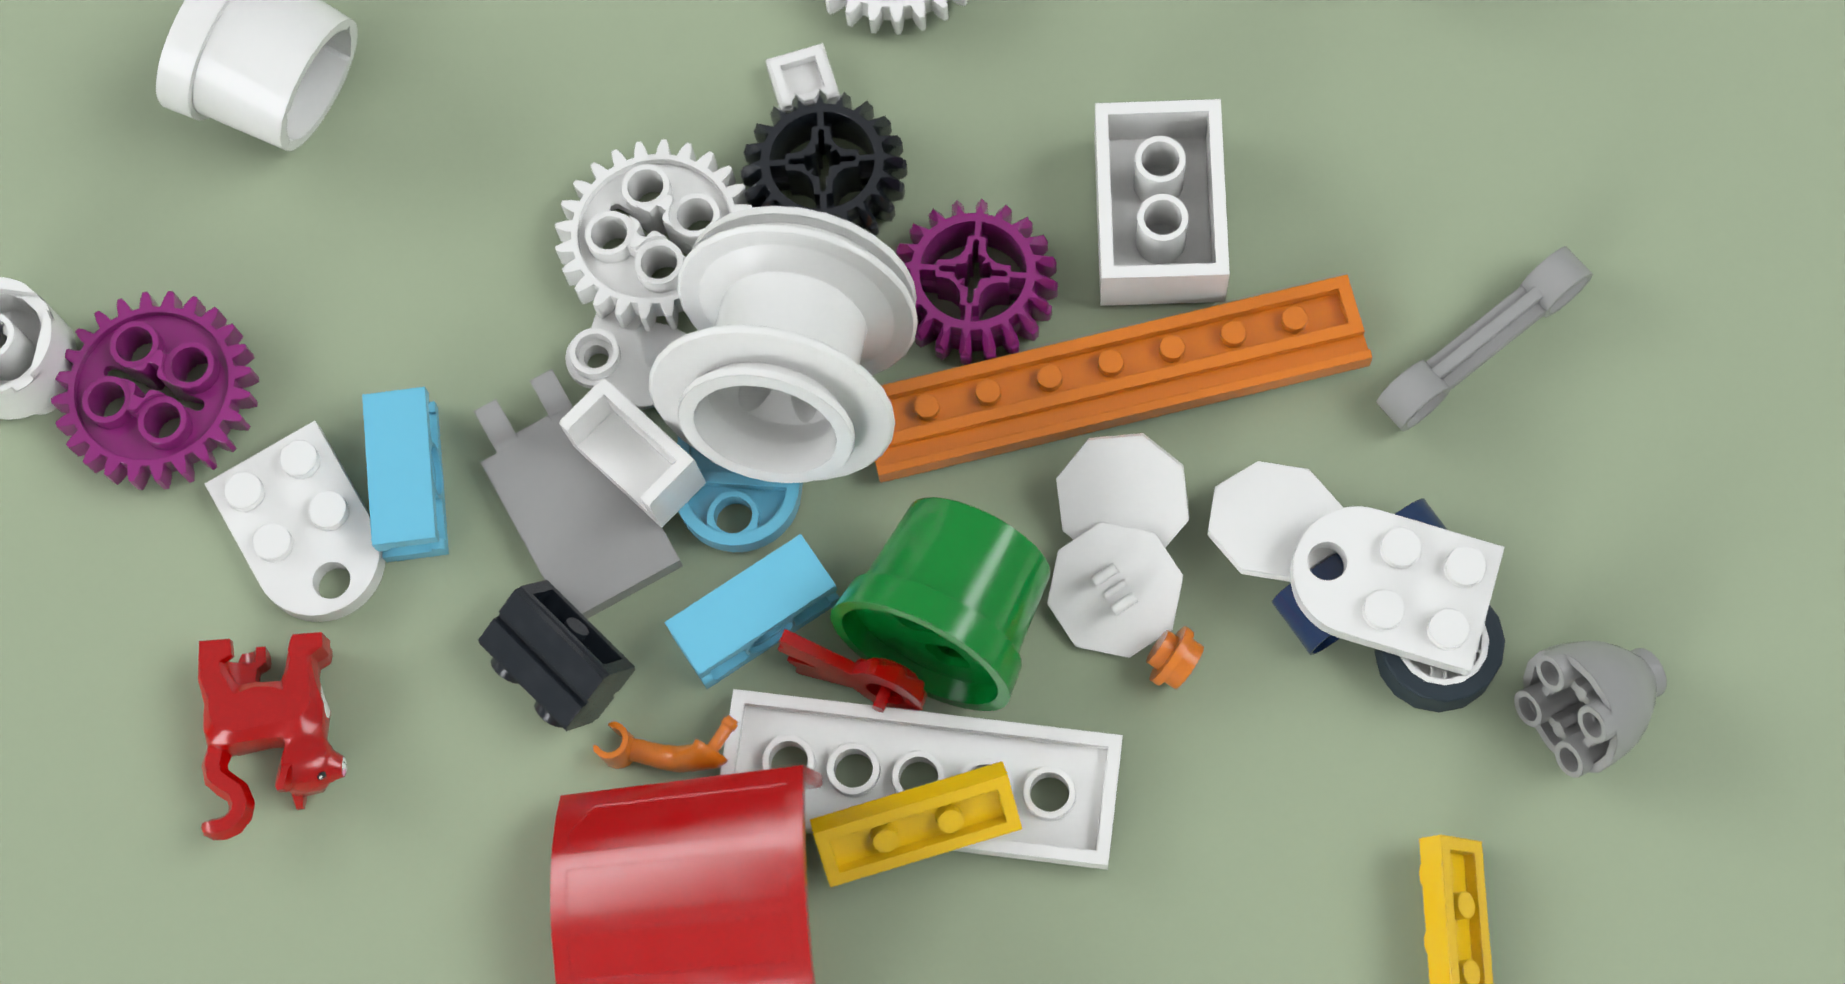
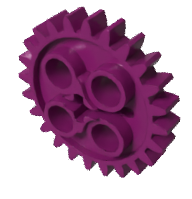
(130, 438)

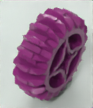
(997, 287)

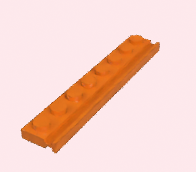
(1123, 376)

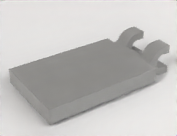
(568, 512)

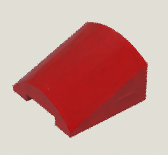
(684, 882)

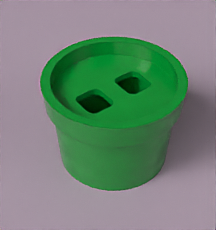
(948, 602)

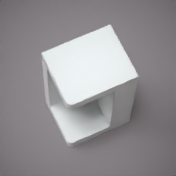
(632, 452)

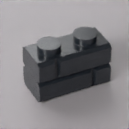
(555, 656)

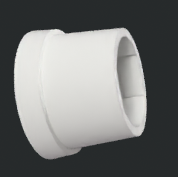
(257, 65)

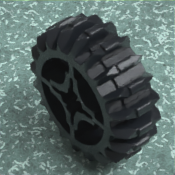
(776, 168)

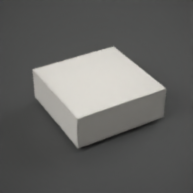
(802, 74)

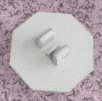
(1123, 484)
(1263, 516)
(1115, 589)

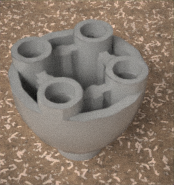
(1590, 701)

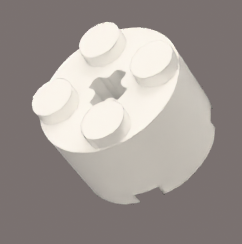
(30, 351)

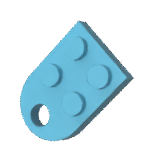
(771, 503)

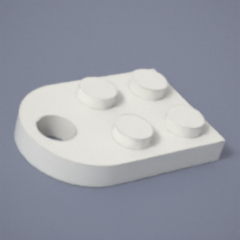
(297, 522)
(1401, 586)

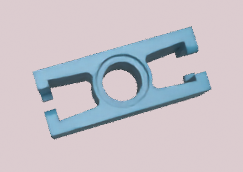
(405, 474)
(753, 610)

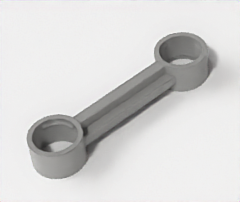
(1428, 383)

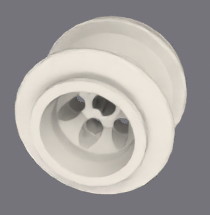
(786, 345)

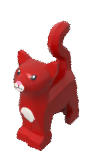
(259, 716)

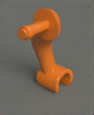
(666, 757)

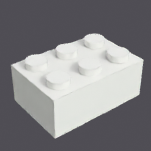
(1161, 202)

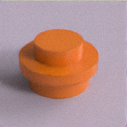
(1174, 657)

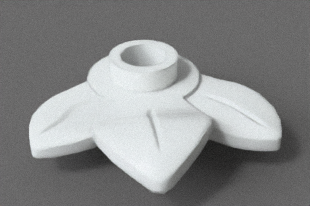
(629, 353)

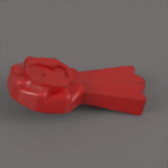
(876, 678)

